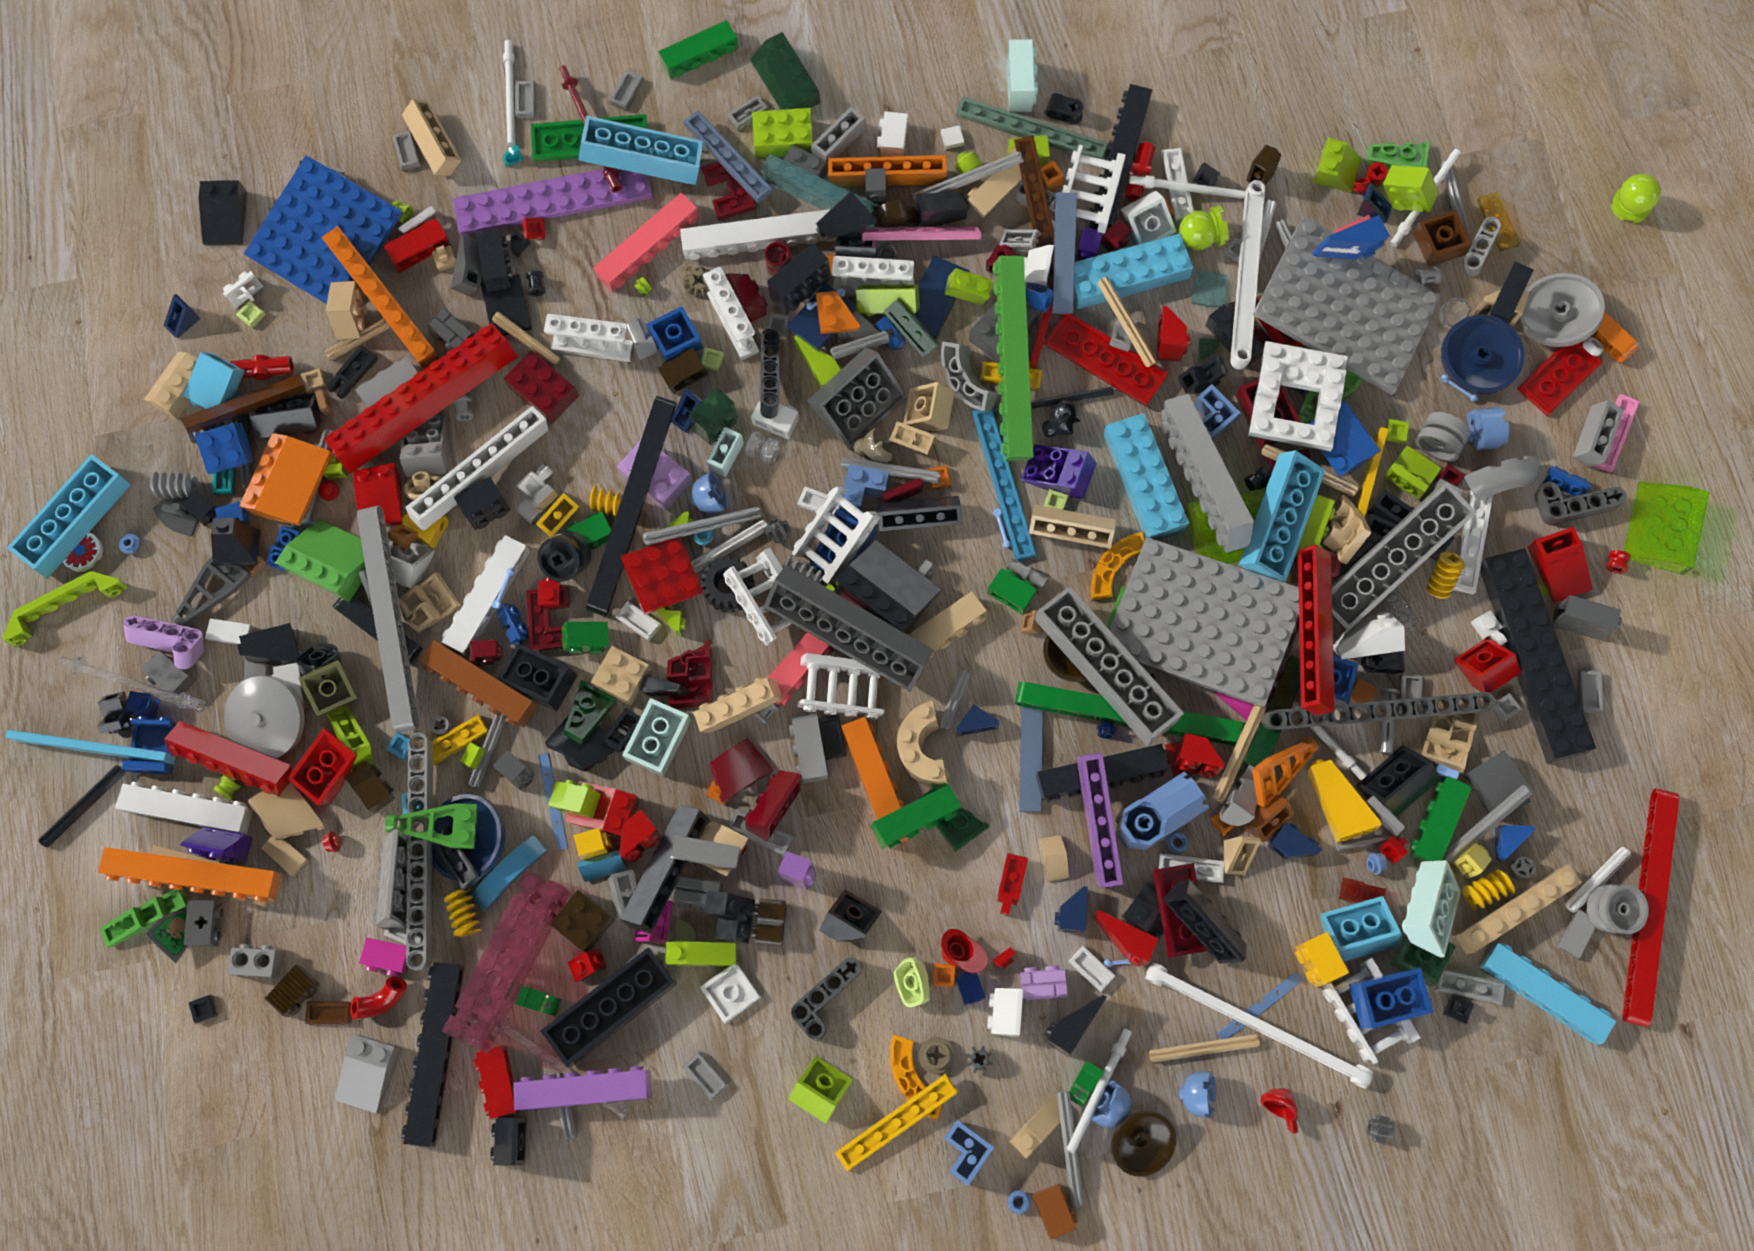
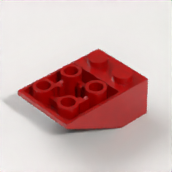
(1562, 564)

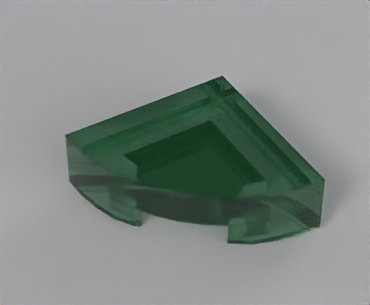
(1206, 347)

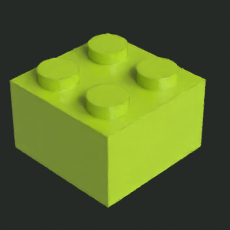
(1410, 188)

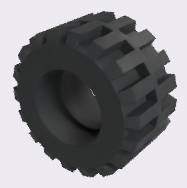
(714, 574)

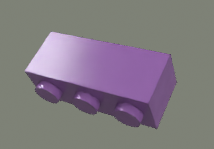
(797, 870)

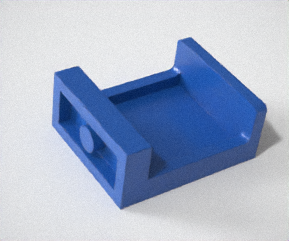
(149, 735)

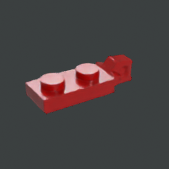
(1011, 881)

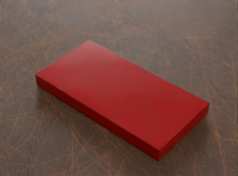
(1559, 377)

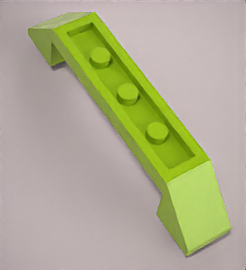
(672, 618)
(17, 628)

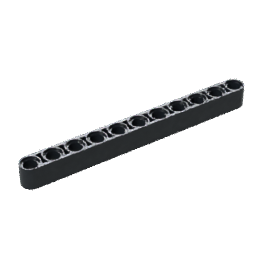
(631, 505)

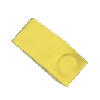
(1472, 861)

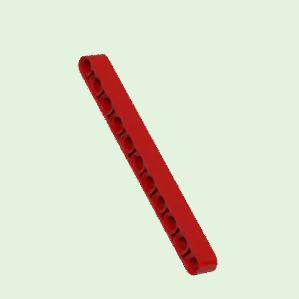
(1654, 885)

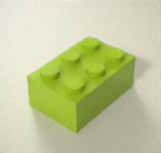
(780, 129)

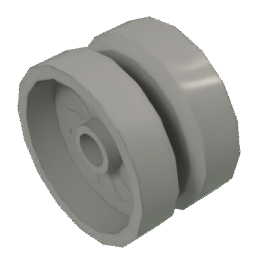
(1443, 436)
(1617, 908)

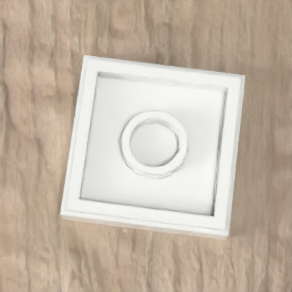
(730, 992)

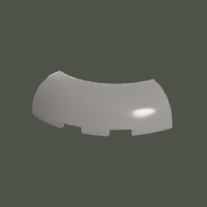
(962, 380)
(1510, 475)
(1240, 799)

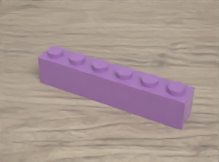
(1099, 820)
(582, 1090)

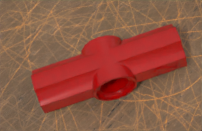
(1140, 167)
(263, 367)

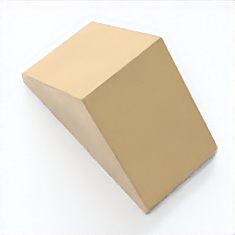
(1239, 854)
(1054, 858)

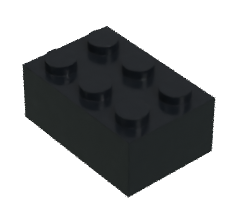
(799, 279)

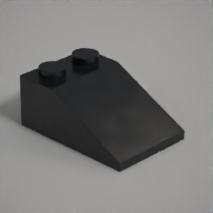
(222, 212)
(537, 677)
(1069, 1030)

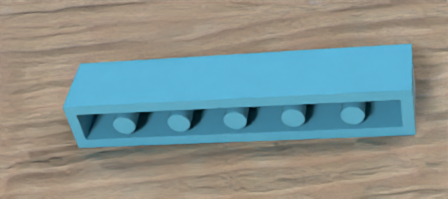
(1547, 993)

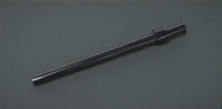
(1072, 397)

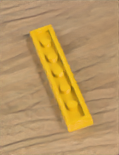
(1370, 473)
(896, 1122)

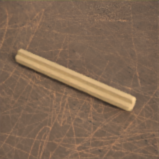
(1126, 322)
(1328, 478)
(1239, 753)
(1204, 1048)

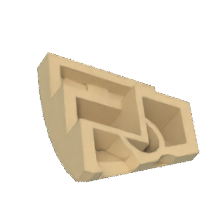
(1346, 530)
(427, 603)
(1450, 740)
(285, 814)
(720, 834)

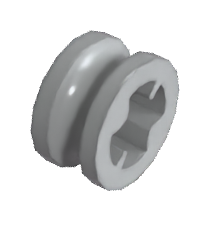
(440, 719)

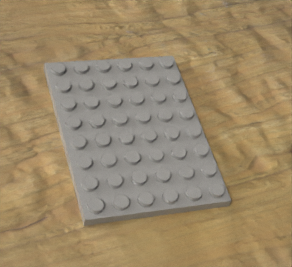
(1347, 307)
(1206, 621)

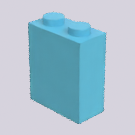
(212, 381)

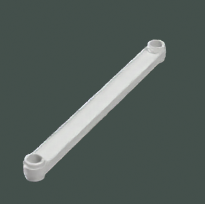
(1247, 275)
(1359, 1075)

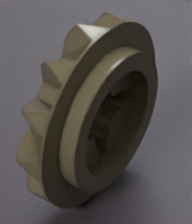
(690, 285)
(928, 1062)

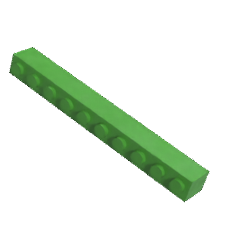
(1013, 358)

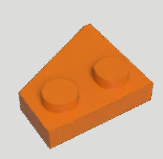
(834, 314)

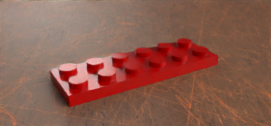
(1115, 366)

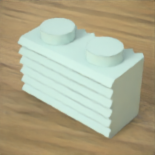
(725, 452)

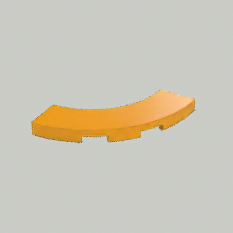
(1111, 562)
(904, 1072)

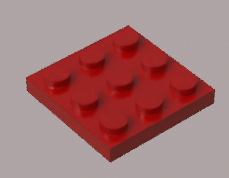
(661, 575)

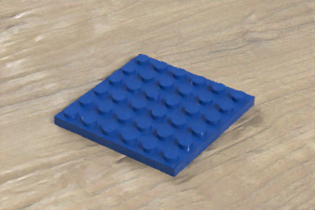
(306, 211)

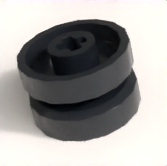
(564, 556)

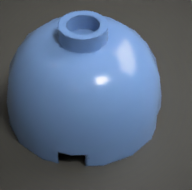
(708, 495)
(1199, 1094)
(1113, 1106)

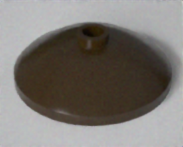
(1059, 663)
(1148, 1152)

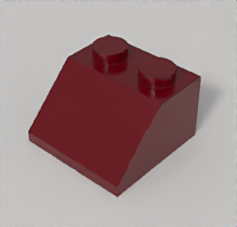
(747, 294)

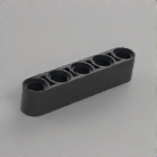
(769, 373)
(363, 617)

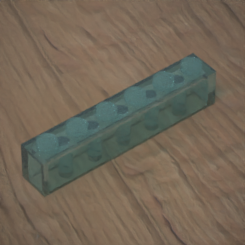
(804, 184)

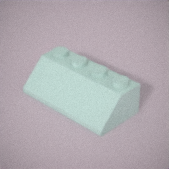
(1432, 907)

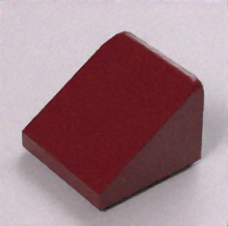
(1451, 475)

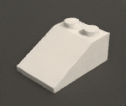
(1371, 636)

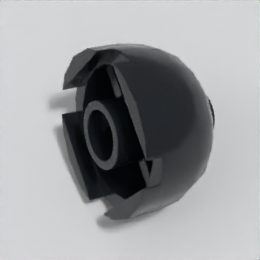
(313, 659)

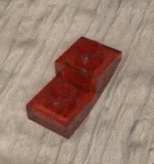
(1357, 891)

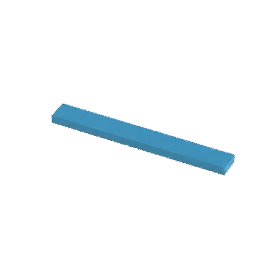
(1004, 485)

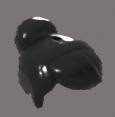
(1061, 419)

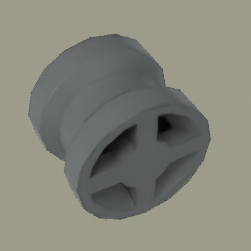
(1526, 865)

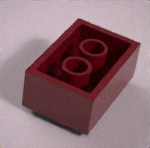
(541, 386)
(1283, 408)

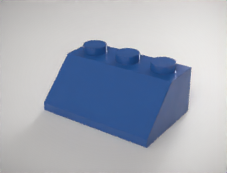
(1351, 443)

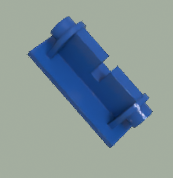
(1569, 484)
(510, 616)

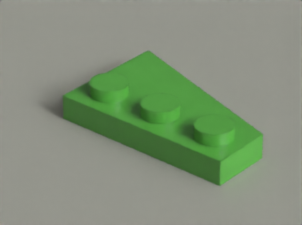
(1400, 155)

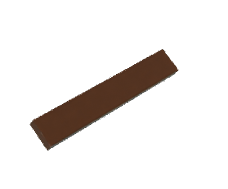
(1035, 190)
(243, 404)

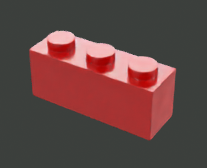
(416, 245)
(496, 1082)

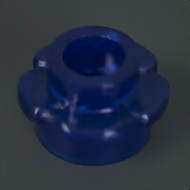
(1106, 730)

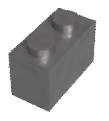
(162, 670)

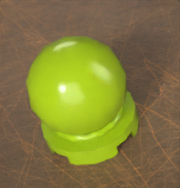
(1636, 197)
(1203, 229)

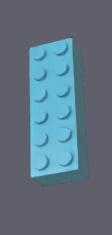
(640, 150)
(1132, 270)
(1145, 477)
(69, 516)
(1282, 516)

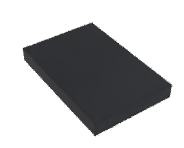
(509, 303)

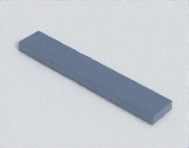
(728, 157)
(1064, 252)
(1030, 759)

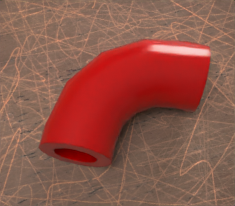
(379, 1002)

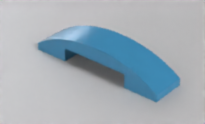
(507, 872)

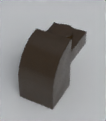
(895, 214)

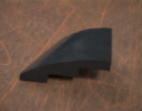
(579, 755)

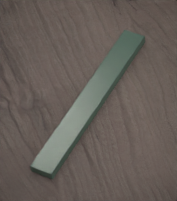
(1024, 126)

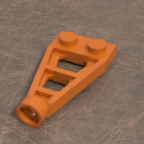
(1264, 774)

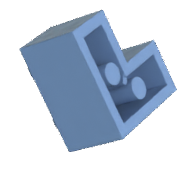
(1217, 412)
(864, 481)
(973, 1149)

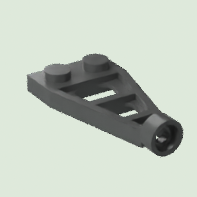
(233, 577)

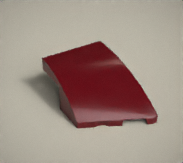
(694, 673)
(738, 769)

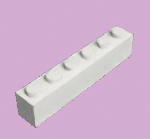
(477, 608)
(183, 808)

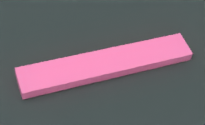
(920, 233)

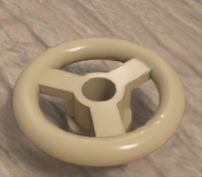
(421, 482)

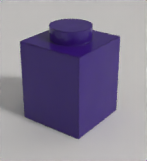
(1089, 244)

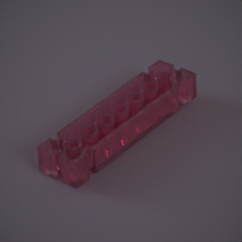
(506, 962)

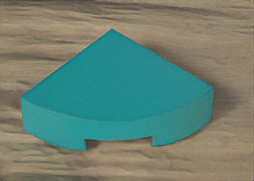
(512, 156)

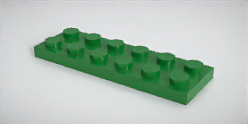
(563, 138)

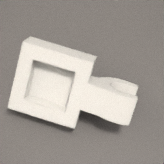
(533, 483)
(1488, 626)

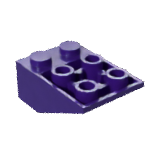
(1060, 470)
(219, 845)

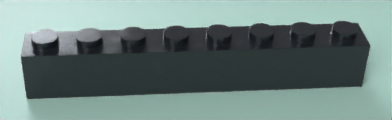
(1125, 142)
(433, 1056)

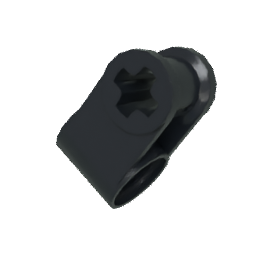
(1063, 109)
(1385, 663)

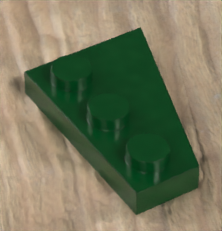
(587, 712)
(960, 829)

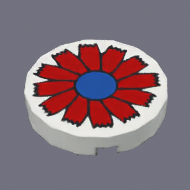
(85, 554)

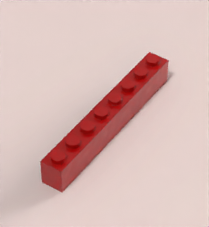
(1316, 630)

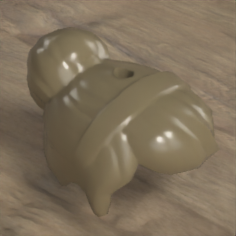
(874, 447)

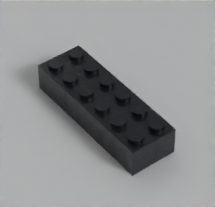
(608, 1007)

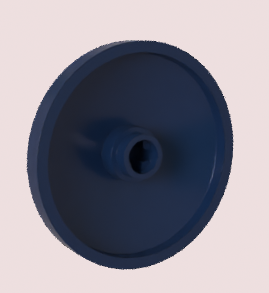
(1482, 354)
(488, 839)

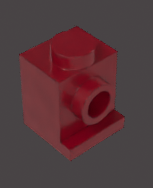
(1116, 236)
(1003, 250)
(485, 652)

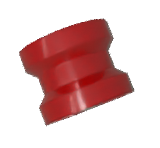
(1374, 168)
(1618, 561)

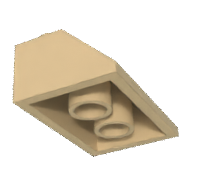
(171, 385)

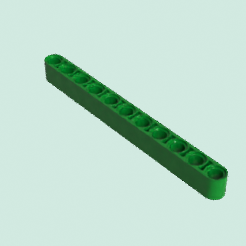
(1097, 708)

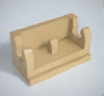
(913, 438)

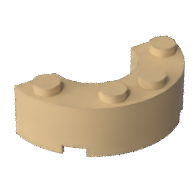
(910, 741)

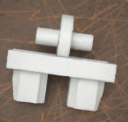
(242, 289)

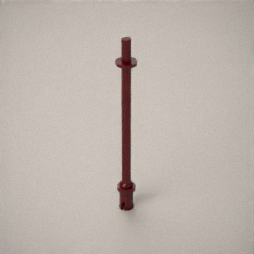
(570, 83)

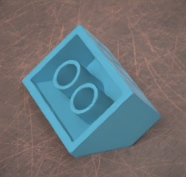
(1361, 928)

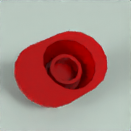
(963, 951)

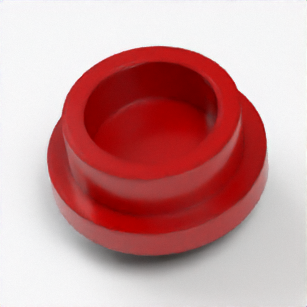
(1361, 185)
(328, 490)
(332, 842)

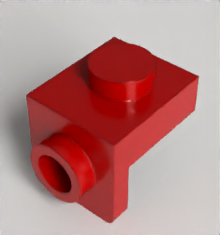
(549, 593)
(587, 964)

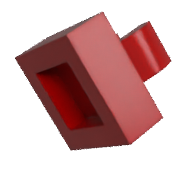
(1394, 849)

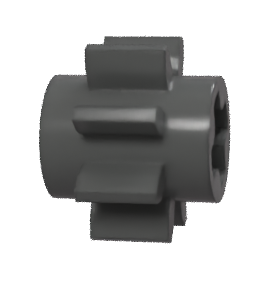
(777, 530)
(977, 1065)
(1380, 1129)

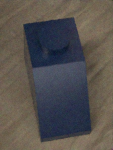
(1073, 913)

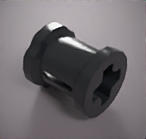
(530, 276)

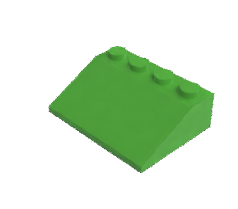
(325, 559)

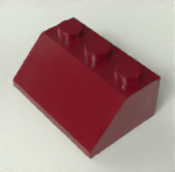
(773, 804)

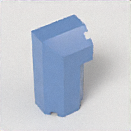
(1161, 813)

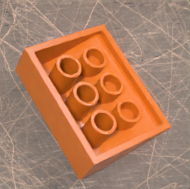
(285, 479)

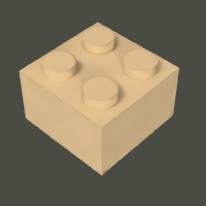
(346, 310)
(621, 675)

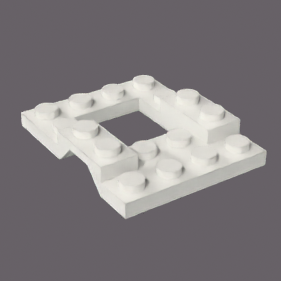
(1302, 370)

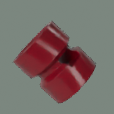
(776, 257)

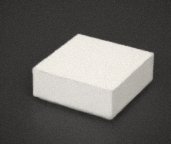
(952, 137)

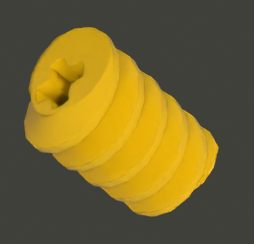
(604, 502)
(1445, 575)
(1487, 888)
(461, 913)

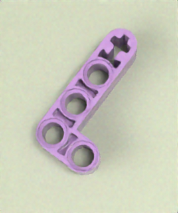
(181, 640)

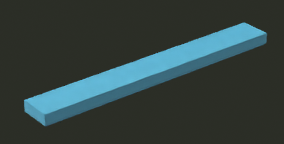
(88, 746)

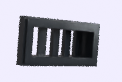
(658, 687)
(625, 715)

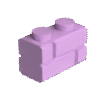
(1043, 984)

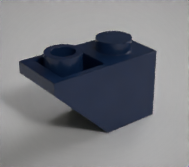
(1292, 844)

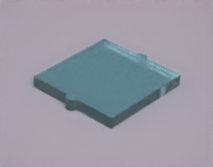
(1209, 289)

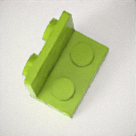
(1412, 472)

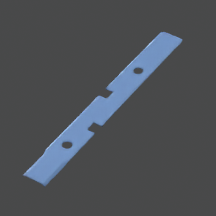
(555, 814)
(1257, 1008)

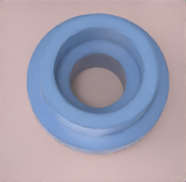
(133, 547)
(1177, 836)
(1376, 863)
(1011, 1202)

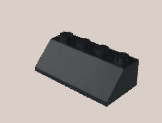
(1206, 922)

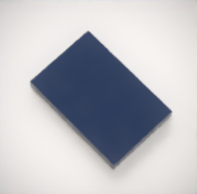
(807, 325)

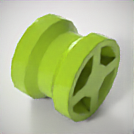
(406, 209)
(227, 787)

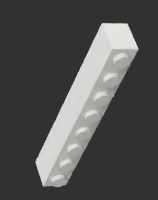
(751, 235)
(477, 467)

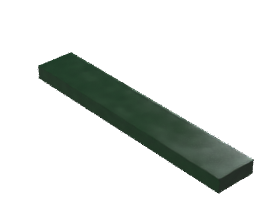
(1282, 698)

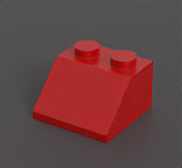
(1171, 337)
(1488, 665)

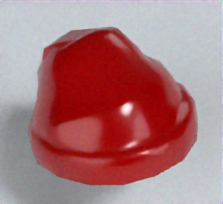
(1282, 1104)

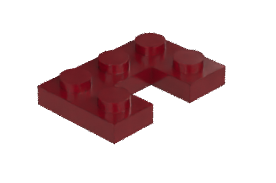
(731, 205)
(540, 633)

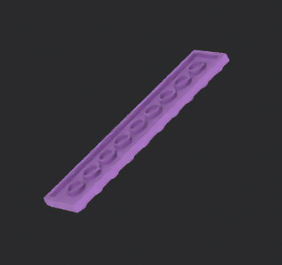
(546, 200)

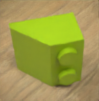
(1337, 165)
(820, 1089)

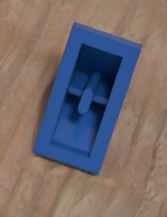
(1509, 838)

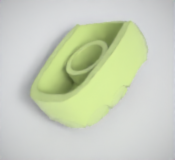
(912, 982)

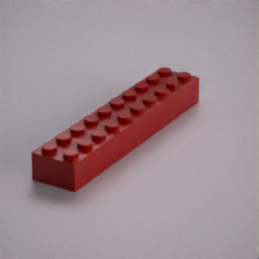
(420, 398)

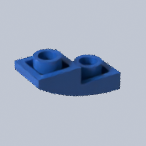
(284, 537)

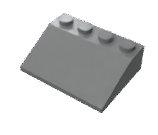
(392, 890)

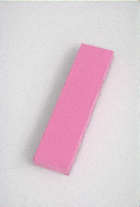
(1630, 407)

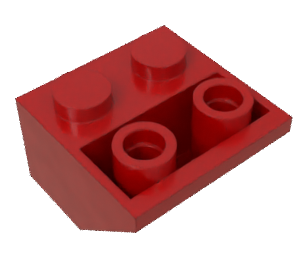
(1193, 752)
(637, 836)

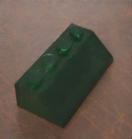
(785, 74)

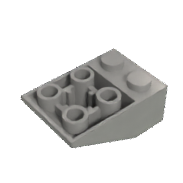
(426, 448)

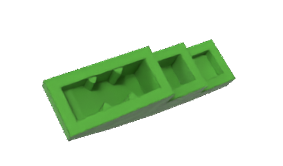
(142, 918)

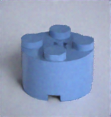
(1487, 428)

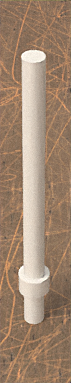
(509, 60)
(1150, 182)
(1405, 227)
(1347, 761)
(1118, 1051)

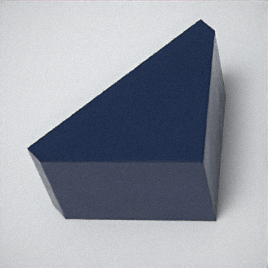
(1374, 204)
(179, 317)
(686, 405)
(976, 721)

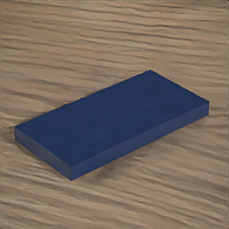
(933, 301)

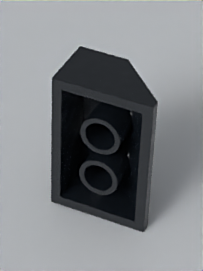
(1221, 326)
(287, 416)
(1400, 780)

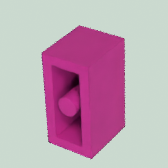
(385, 956)

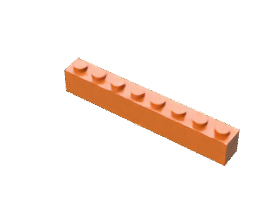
(380, 297)
(189, 873)

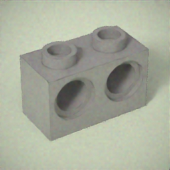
(254, 966)

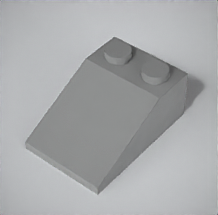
(366, 1072)

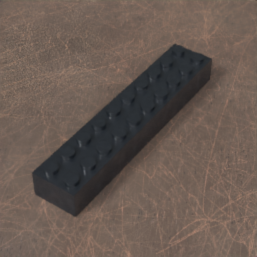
(1542, 666)

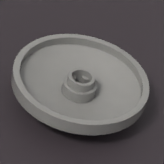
(1562, 310)
(264, 716)

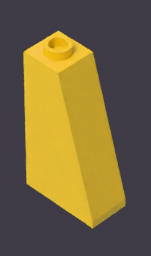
(1341, 803)

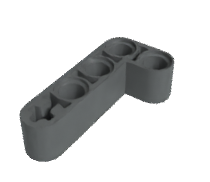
(1581, 503)
(829, 995)

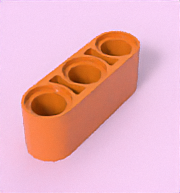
(1615, 339)

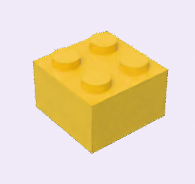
(1320, 960)

